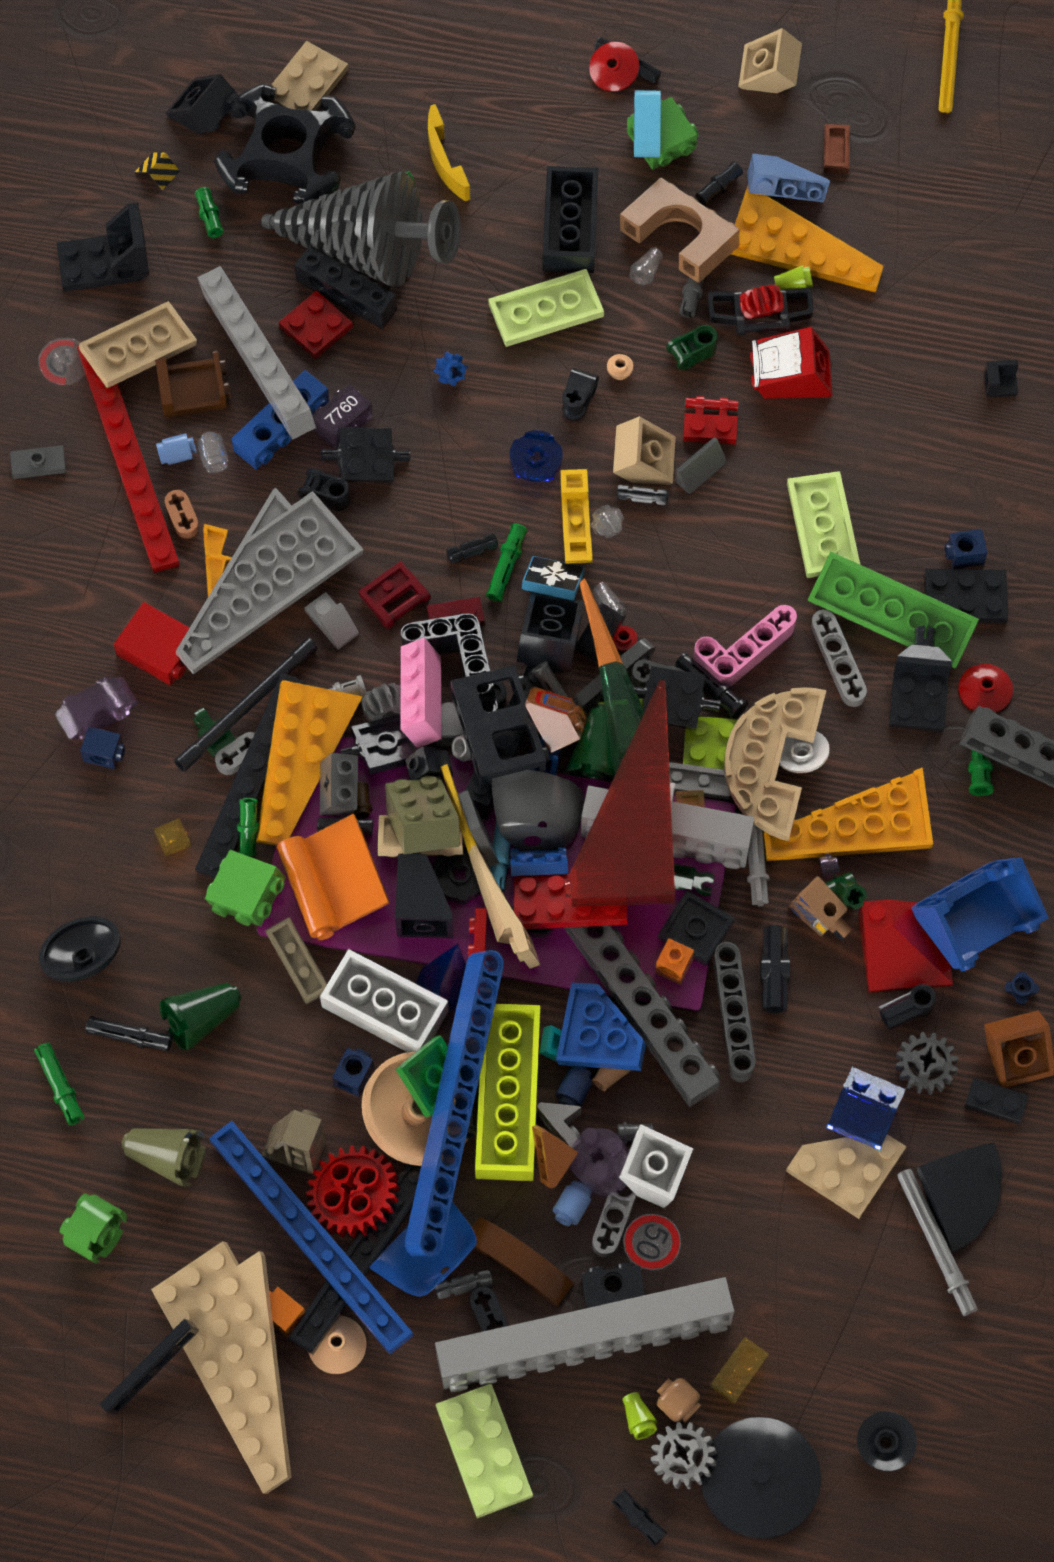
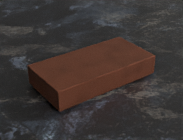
(836, 148)

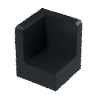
(1001, 378)

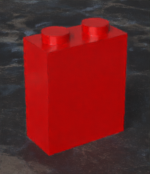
(152, 643)

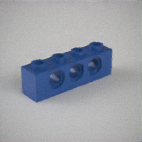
(265, 424)

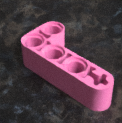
(748, 643)

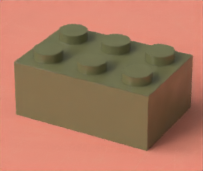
(422, 815)

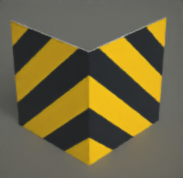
(160, 168)

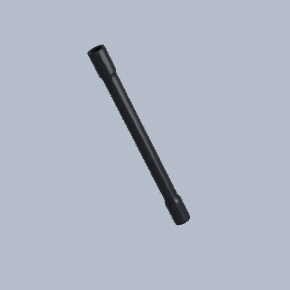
(196, 750)

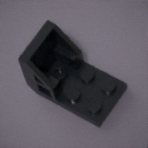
(109, 258)

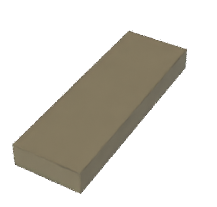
(297, 960)

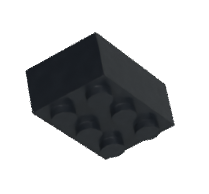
(550, 631)

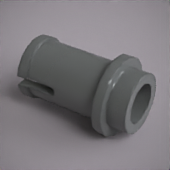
(628, 1131)

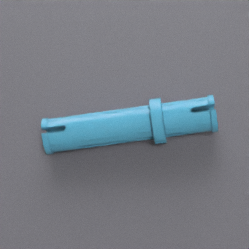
(501, 848)

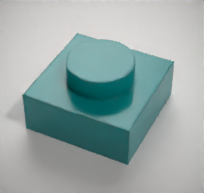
(550, 1042)

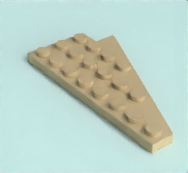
(235, 1352)

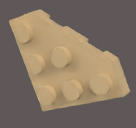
(846, 1170)

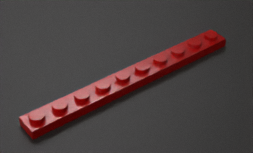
(132, 471)

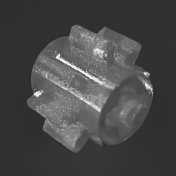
(607, 521)

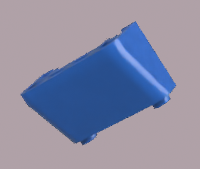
(981, 911)

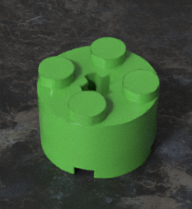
(93, 1227)

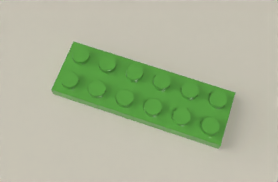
(890, 606)

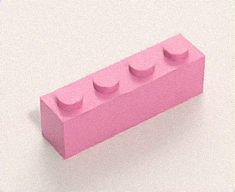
(421, 693)

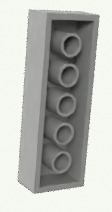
(696, 831)

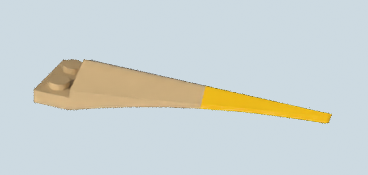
(502, 917)

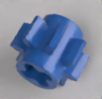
(450, 368)

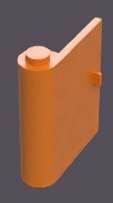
(332, 877)

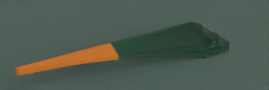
(620, 697)

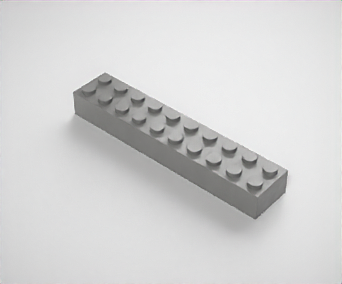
(584, 1334)

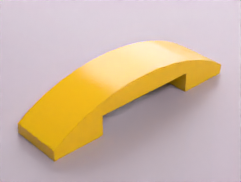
(452, 177)
(576, 516)

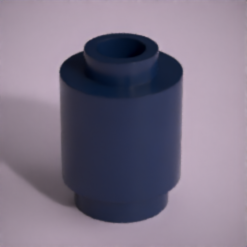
(574, 1086)

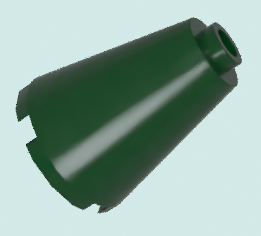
(592, 752)
(198, 1012)

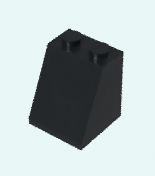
(420, 902)

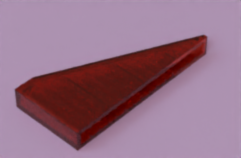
(631, 841)

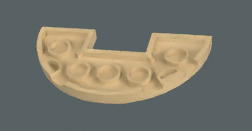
(756, 751)

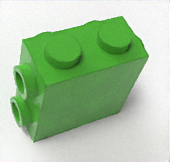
(676, 134)
(245, 889)

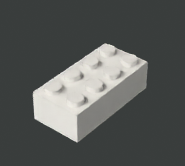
(384, 1003)

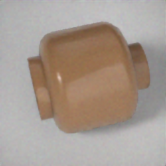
(678, 1399)

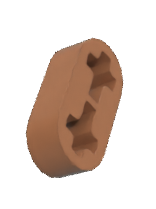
(177, 516)

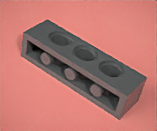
(1004, 749)

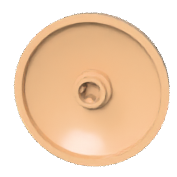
(394, 1115)

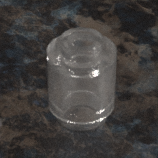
(212, 452)

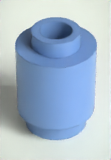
(176, 449)
(572, 1203)

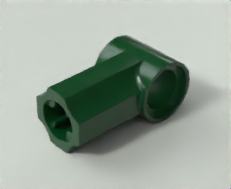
(848, 890)

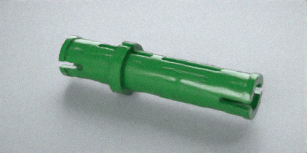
(509, 553)
(63, 1093)

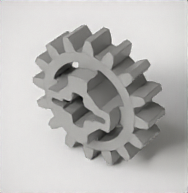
(673, 1460)

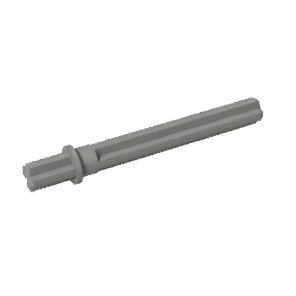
(757, 868)
(944, 1257)

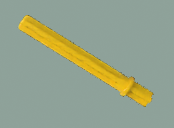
(952, 17)

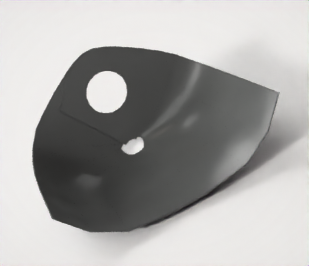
(533, 797)

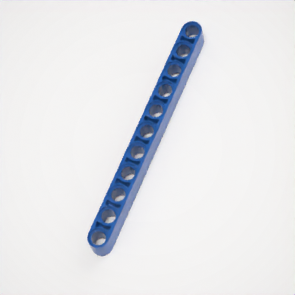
(452, 1115)

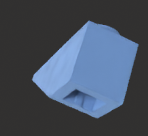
(784, 179)

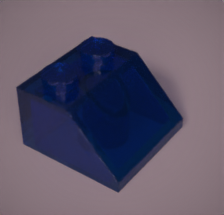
(866, 1108)

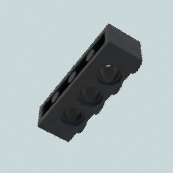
(345, 287)

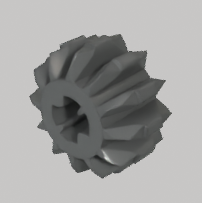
(382, 702)

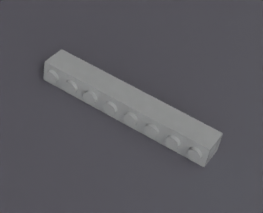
(256, 353)

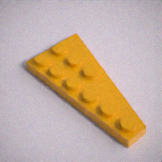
(787, 241)
(304, 733)
(868, 822)

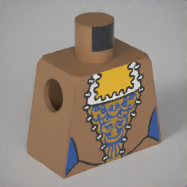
(821, 909)

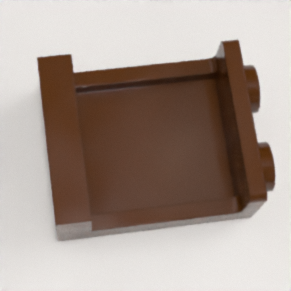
(192, 386)

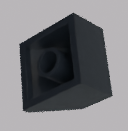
(203, 103)

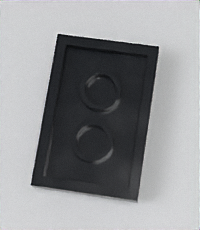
(972, 591)

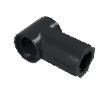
(906, 1008)

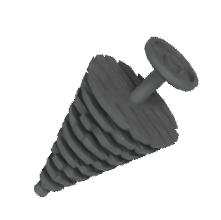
(372, 227)

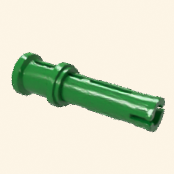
(980, 771)

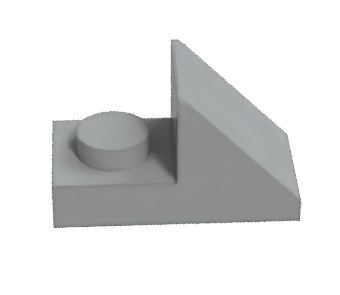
(332, 620)
(557, 1119)

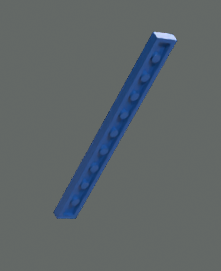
(311, 1237)

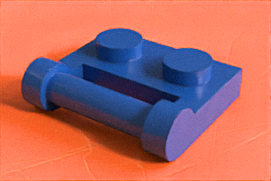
(538, 862)

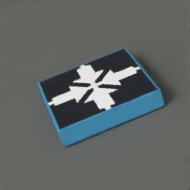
(553, 578)

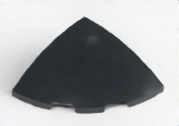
(963, 1192)

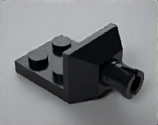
(920, 685)

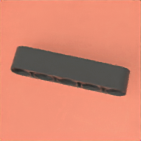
(734, 1024)

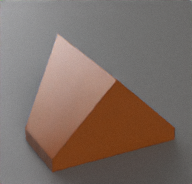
(552, 1156)

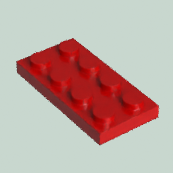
(543, 904)

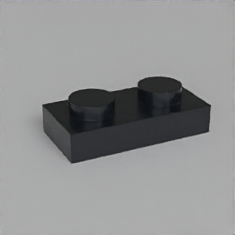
(613, 621)
(996, 1101)

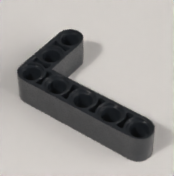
(461, 635)

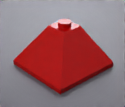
(898, 949)

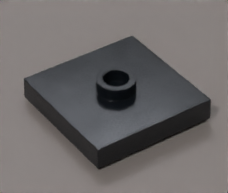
(697, 926)

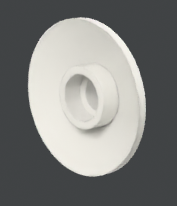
(804, 756)

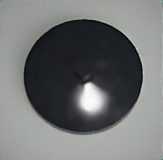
(762, 1478)

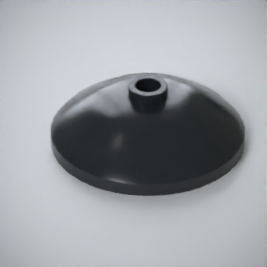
(79, 949)

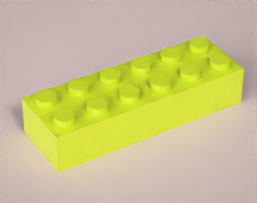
(508, 1095)

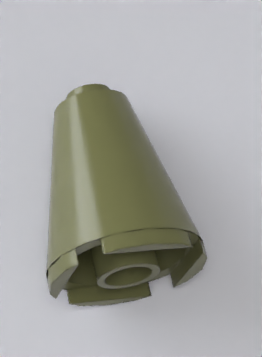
(169, 1152)

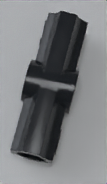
(774, 969)

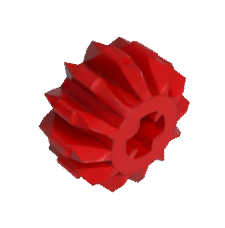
(761, 302)

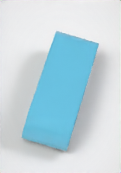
(647, 123)

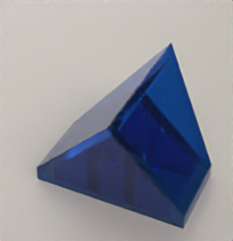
(444, 976)

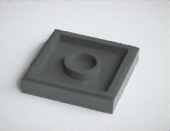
(478, 828)

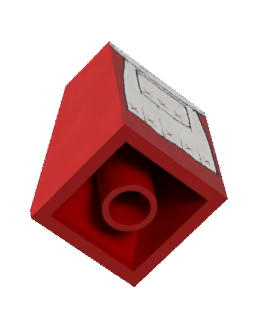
(792, 365)

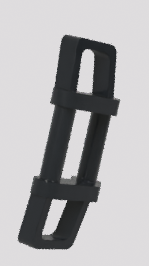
(762, 326)

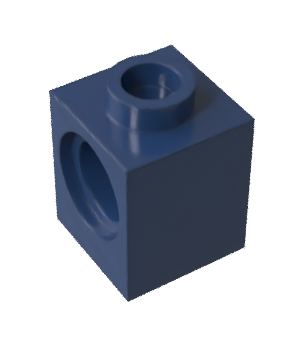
(972, 540)
(102, 748)
(353, 1083)

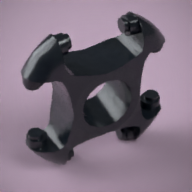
(277, 122)

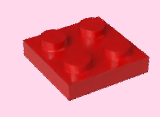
(315, 324)

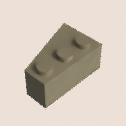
(297, 1141)

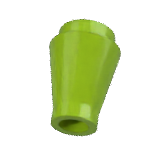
(794, 279)
(639, 1417)

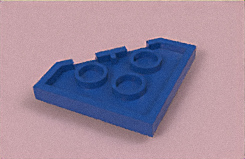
(597, 1032)

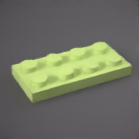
(546, 307)
(821, 520)
(484, 1450)

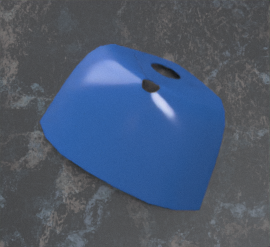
(423, 1274)

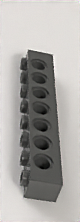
(691, 1087)

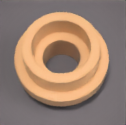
(623, 372)

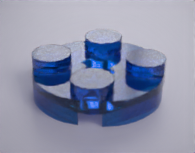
(539, 470)

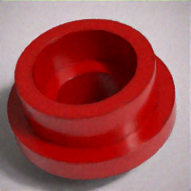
(625, 645)

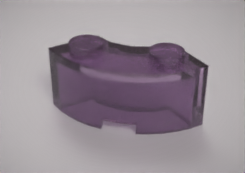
(96, 707)

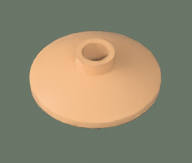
(347, 1355)

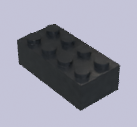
(570, 219)

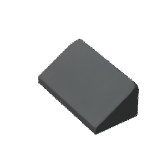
(700, 466)

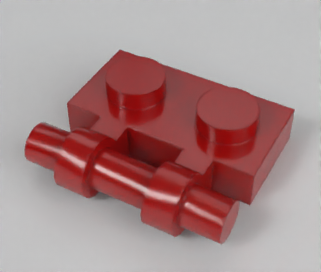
(704, 427)

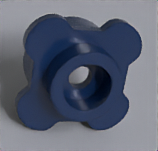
(1027, 982)

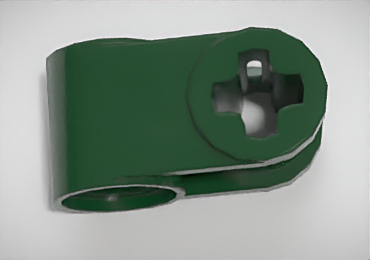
(688, 348)

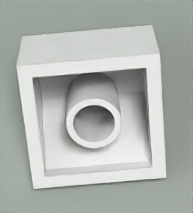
(655, 1166)

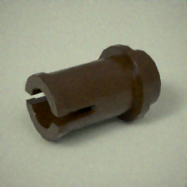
(364, 807)

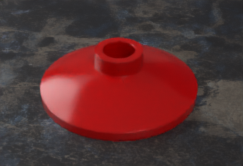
(622, 74)
(975, 694)

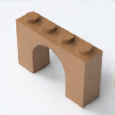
(666, 204)

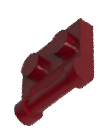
(389, 588)

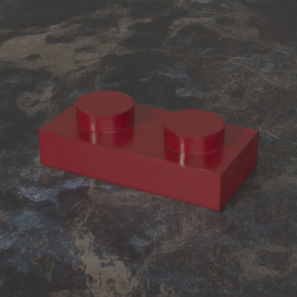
(457, 607)

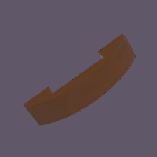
(521, 1261)

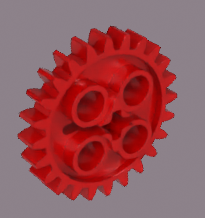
(377, 1193)

